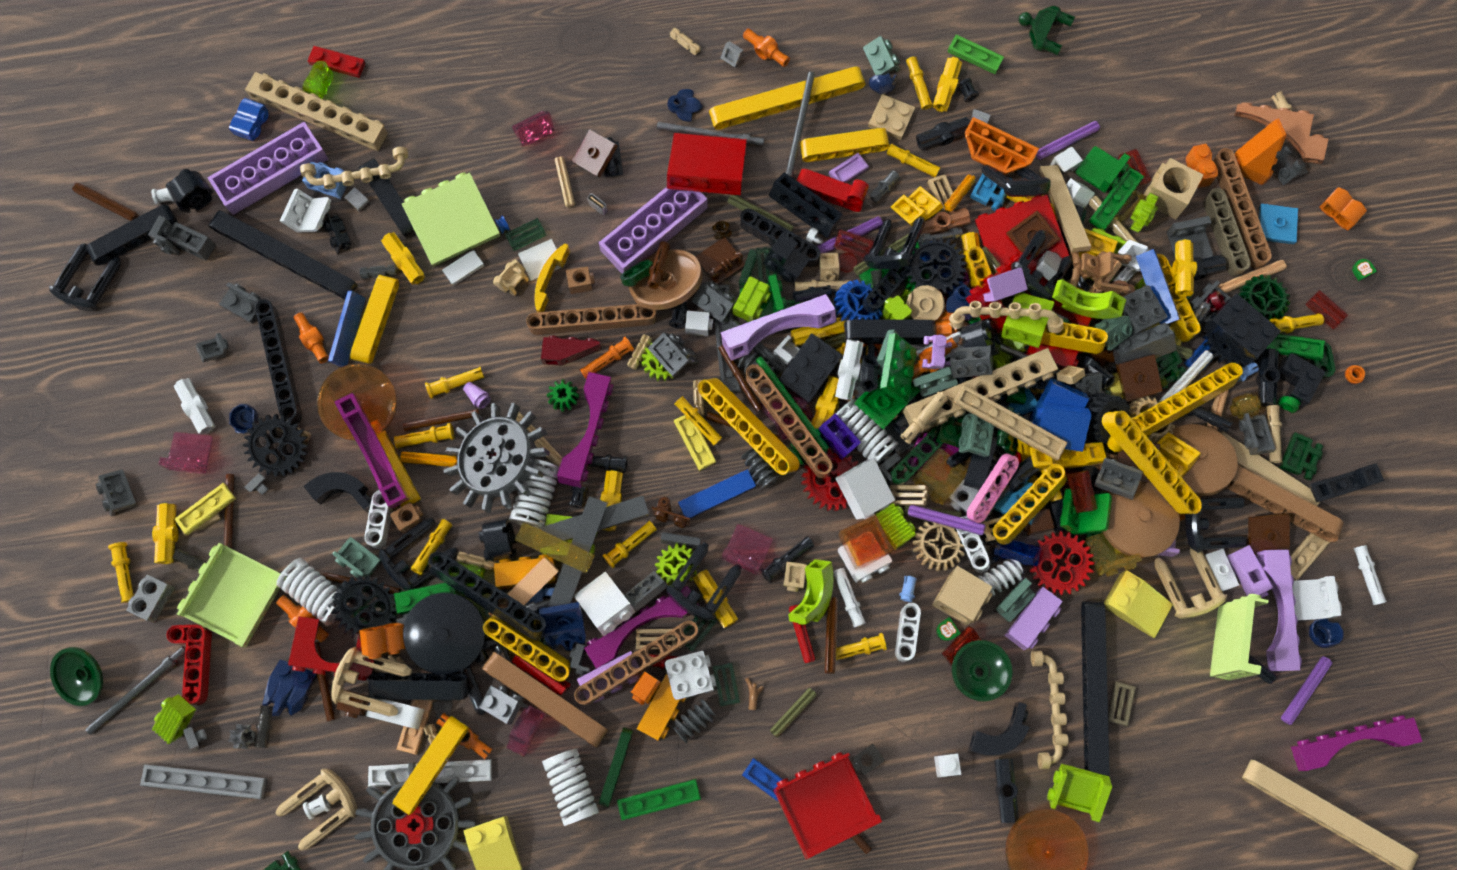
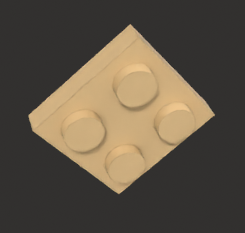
(892, 116)

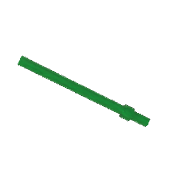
(813, 431)

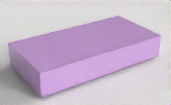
(849, 169)

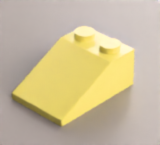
(1137, 603)
(493, 846)

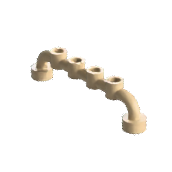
(347, 177)
(1054, 323)
(1057, 719)

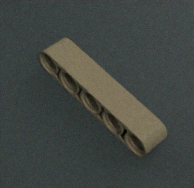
(1228, 224)

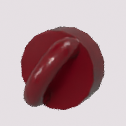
(1216, 299)

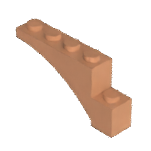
(1296, 125)

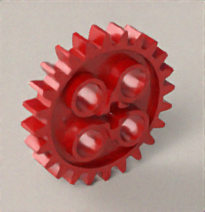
(822, 493)
(1078, 572)

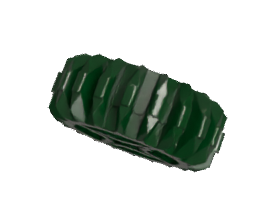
(1270, 295)

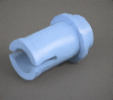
(1248, 370)
(908, 589)

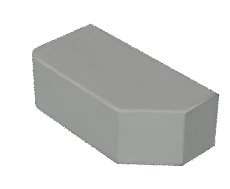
(1048, 264)

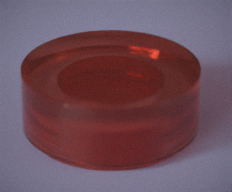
(847, 262)

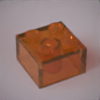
(865, 542)

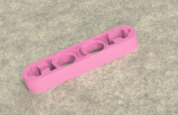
(990, 486)

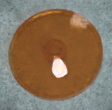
(372, 390)
(1046, 842)

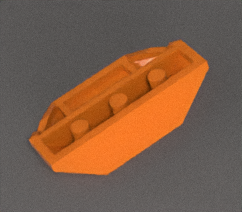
(998, 148)

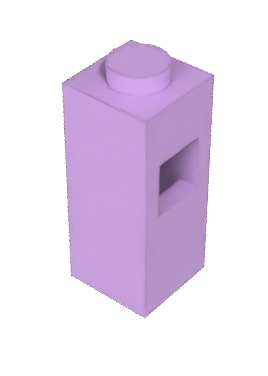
(1249, 572)

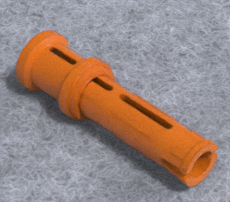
(614, 353)

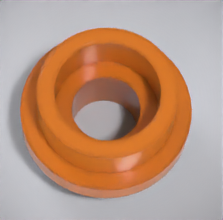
(1359, 371)

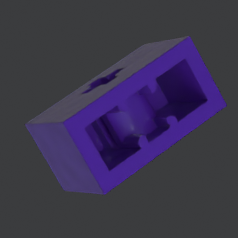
(838, 436)

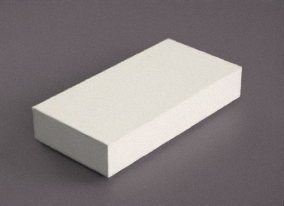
(463, 267)

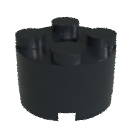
(189, 191)
(982, 334)
(498, 540)

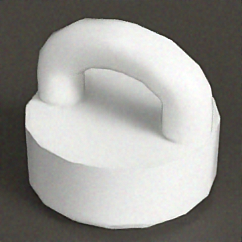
(812, 236)

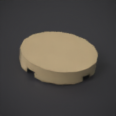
(926, 303)

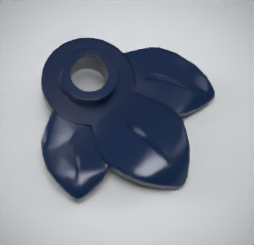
(686, 106)
(957, 301)

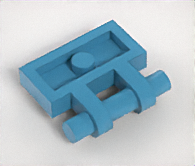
(984, 192)

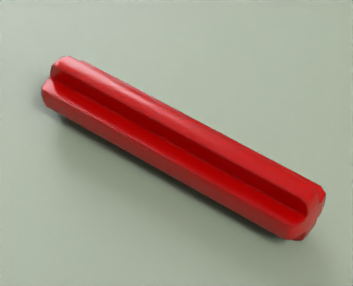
(803, 640)

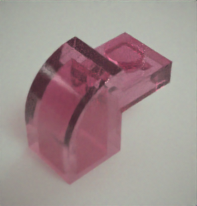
(524, 730)

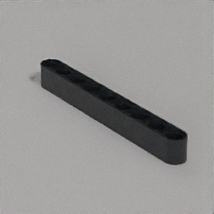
(282, 254)
(1095, 687)

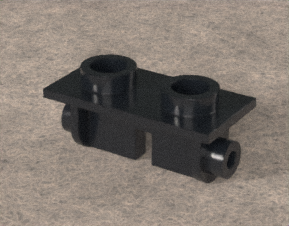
(614, 166)
(337, 240)

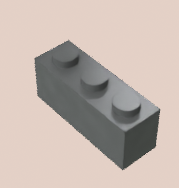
(1156, 340)

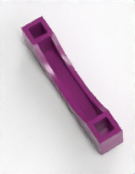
(372, 449)
(574, 465)
(606, 648)
(1318, 753)

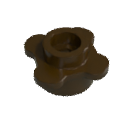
(721, 230)

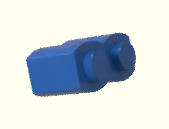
(249, 119)

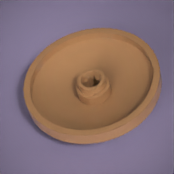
(677, 285)
(1216, 463)
(1142, 524)

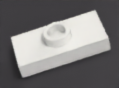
(1222, 569)

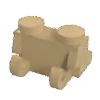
(510, 277)

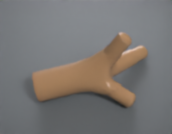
(753, 692)

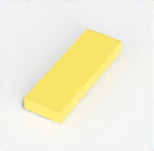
(695, 443)
(205, 508)

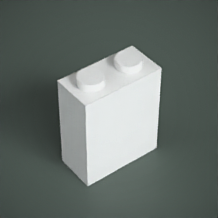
(865, 489)
(604, 604)

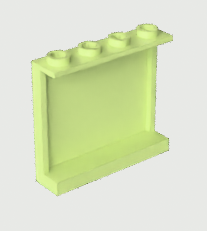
(450, 219)
(230, 595)
(1234, 638)

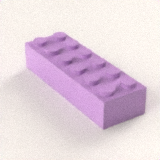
(266, 168)
(650, 225)

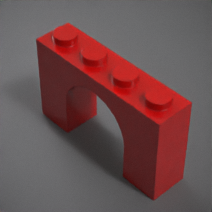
(978, 291)
(1063, 356)
(304, 651)

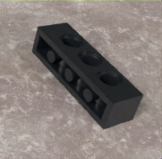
(805, 205)

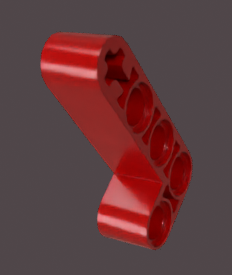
(835, 191)
(191, 665)

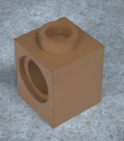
(574, 274)
(399, 517)

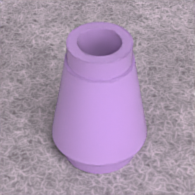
(477, 396)

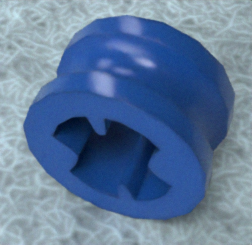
(502, 224)

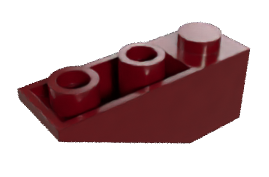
(563, 351)

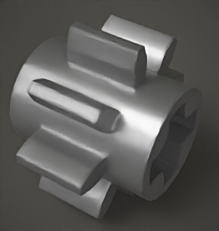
(242, 736)

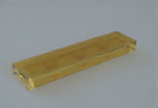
(555, 547)

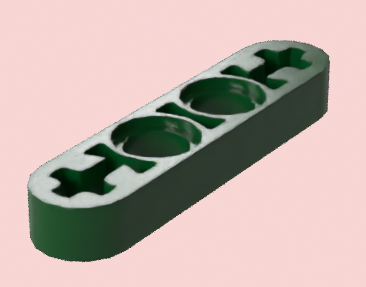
(919, 454)
(616, 766)

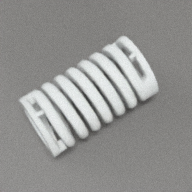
(867, 446)
(541, 494)
(309, 589)
(568, 788)

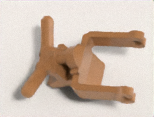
(1097, 269)

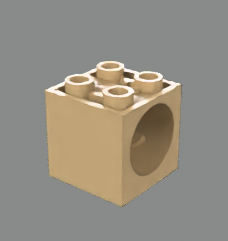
(1182, 178)
(963, 596)

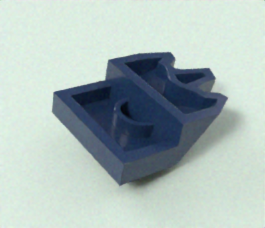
(563, 625)
(288, 688)

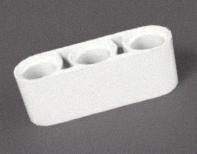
(381, 528)
(974, 554)
(913, 624)
(407, 715)

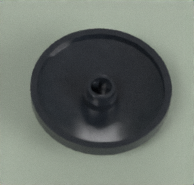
(444, 633)

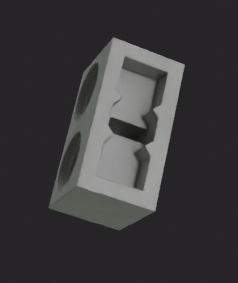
(971, 492)
(154, 601)

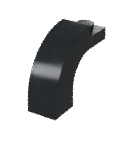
(336, 482)
(996, 745)

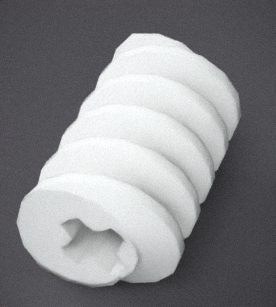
(1003, 574)

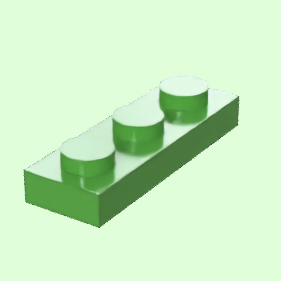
(975, 54)

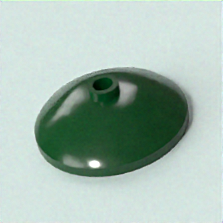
(995, 670)
(76, 676)

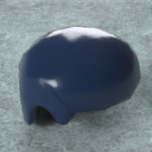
(882, 83)
(242, 417)
(1325, 633)

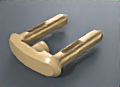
(1201, 606)
(344, 674)
(339, 792)

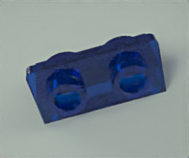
(1020, 552)

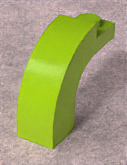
(1092, 305)
(818, 593)

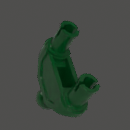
(1041, 27)

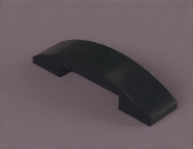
(1346, 483)

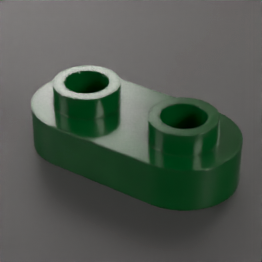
(636, 273)
(1327, 362)

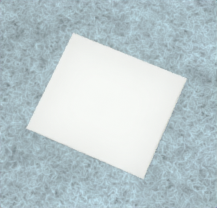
(536, 257)

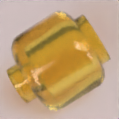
(1245, 404)

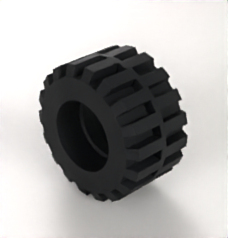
(1098, 406)

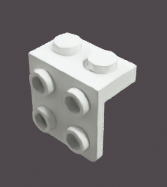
(305, 212)
(865, 573)
(1316, 599)
(690, 675)

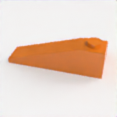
(1260, 153)

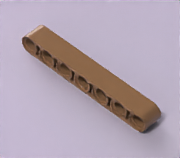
(1243, 200)
(583, 314)
(787, 412)
(1283, 502)
(626, 663)
(545, 699)

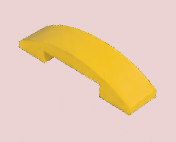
(557, 258)
(1092, 454)

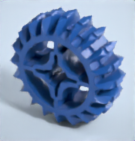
(848, 298)

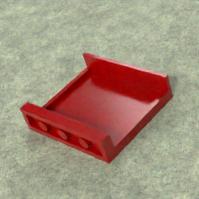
(706, 164)
(995, 225)
(825, 805)

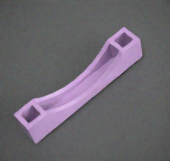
(812, 313)
(1283, 651)

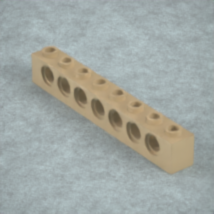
(259, 88)
(1041, 361)

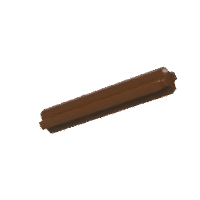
(104, 201)
(831, 636)

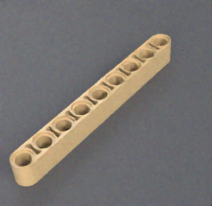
(1329, 816)

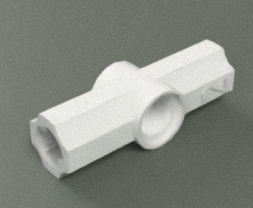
(849, 369)
(194, 406)

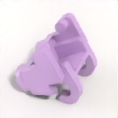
(938, 352)

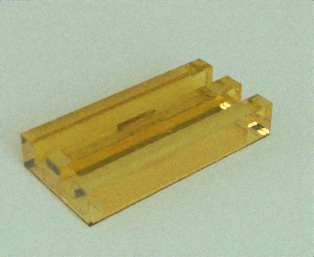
(1135, 193)

